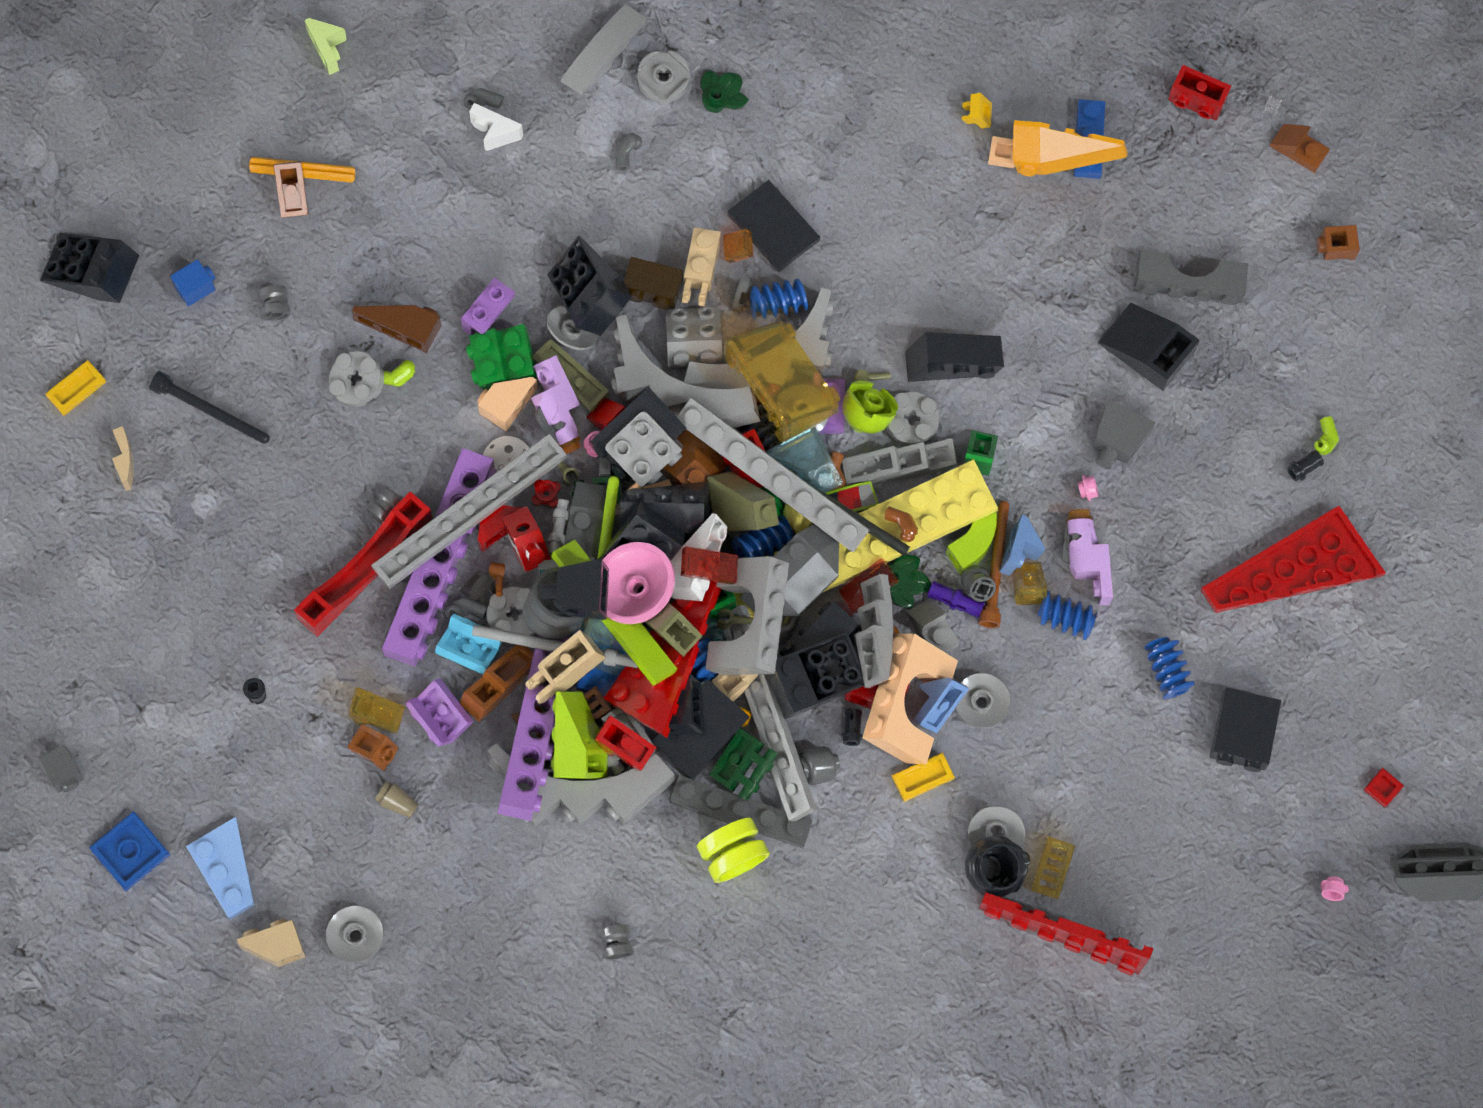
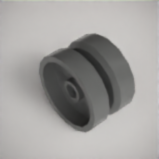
(544, 616)

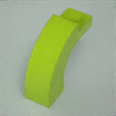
(974, 545)

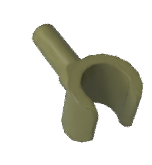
(866, 376)
(565, 470)
(732, 619)

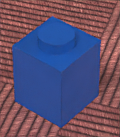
(193, 282)

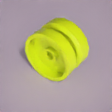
(733, 850)

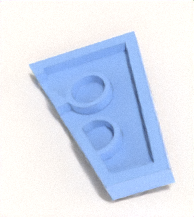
(224, 867)

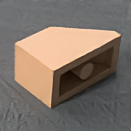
(506, 400)

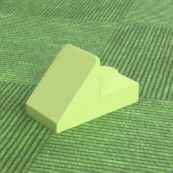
(325, 39)

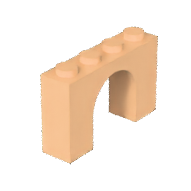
(887, 722)

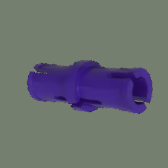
(955, 599)

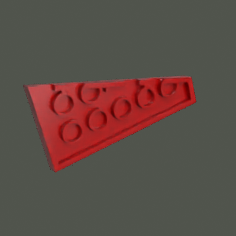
(1309, 560)
(657, 703)
(1073, 935)

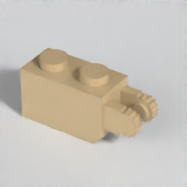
(701, 263)
(566, 665)

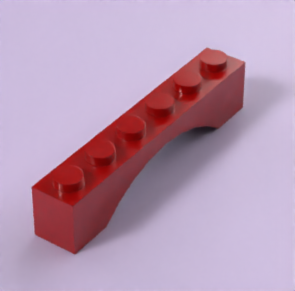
(337, 593)

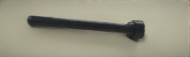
(163, 384)

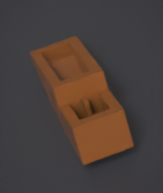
(497, 682)

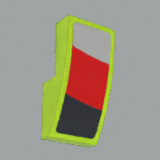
(856, 497)

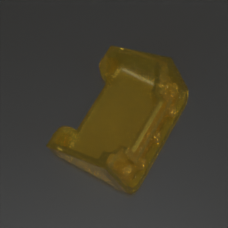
(782, 378)

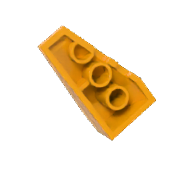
(1050, 151)

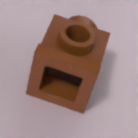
(1346, 239)

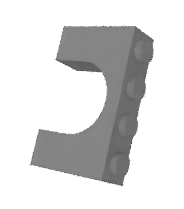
(758, 647)

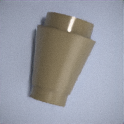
(396, 799)

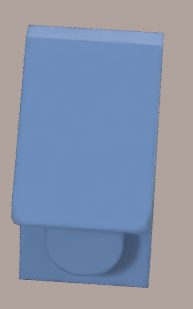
(1022, 543)
(942, 700)

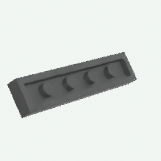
(730, 808)

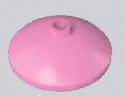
(635, 567)

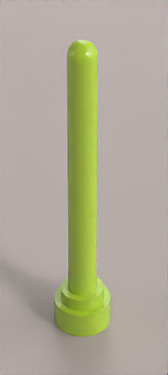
(608, 515)

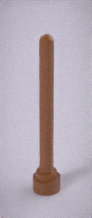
(990, 614)

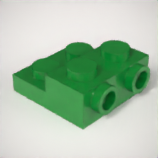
(501, 356)

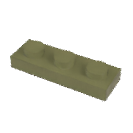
(585, 386)

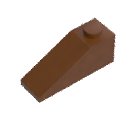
(402, 322)

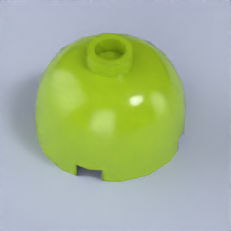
(868, 408)

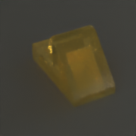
(1029, 584)
(375, 711)

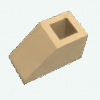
(275, 944)

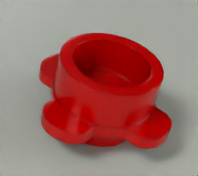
(546, 485)

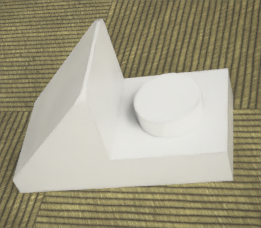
(500, 129)

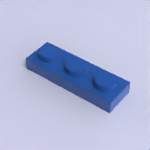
(1090, 121)

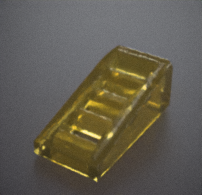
(1053, 842)

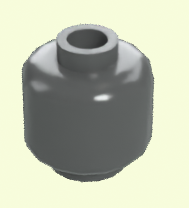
(819, 765)

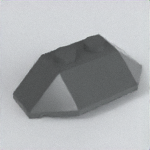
(587, 517)
(811, 570)
(1440, 871)

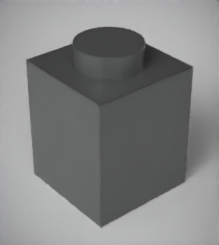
(61, 769)

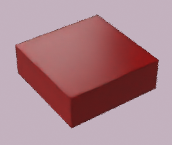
(1383, 787)

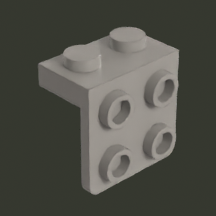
(693, 336)
(644, 449)

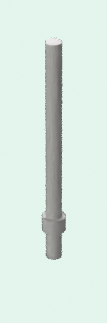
(612, 655)

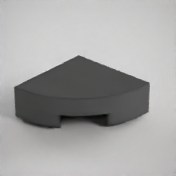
(741, 295)

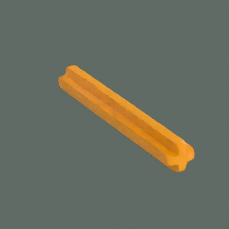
(310, 169)

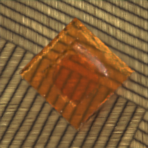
(738, 245)

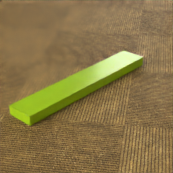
(632, 637)

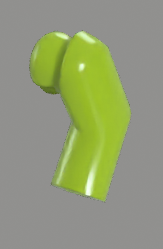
(400, 375)
(1329, 438)

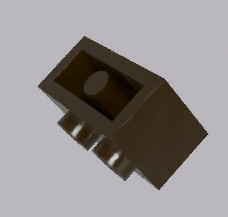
(653, 283)

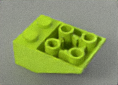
(574, 733)

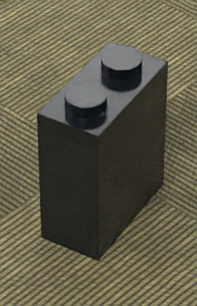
(1245, 730)

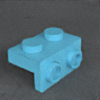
(467, 650)

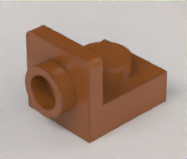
(373, 746)

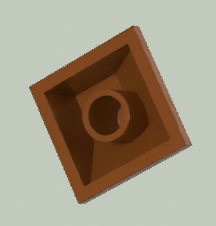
(696, 463)

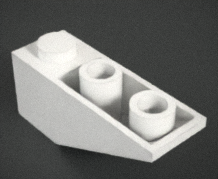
(707, 537)

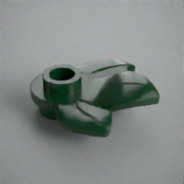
(722, 91)
(910, 581)

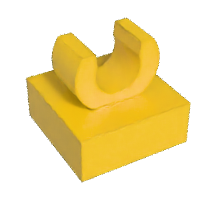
(980, 111)

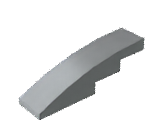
(603, 49)
(900, 463)
(876, 637)

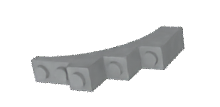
(810, 336)
(638, 373)
(579, 800)

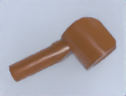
(496, 571)

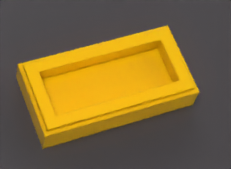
(75, 388)
(922, 777)

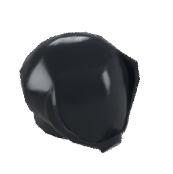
(999, 854)

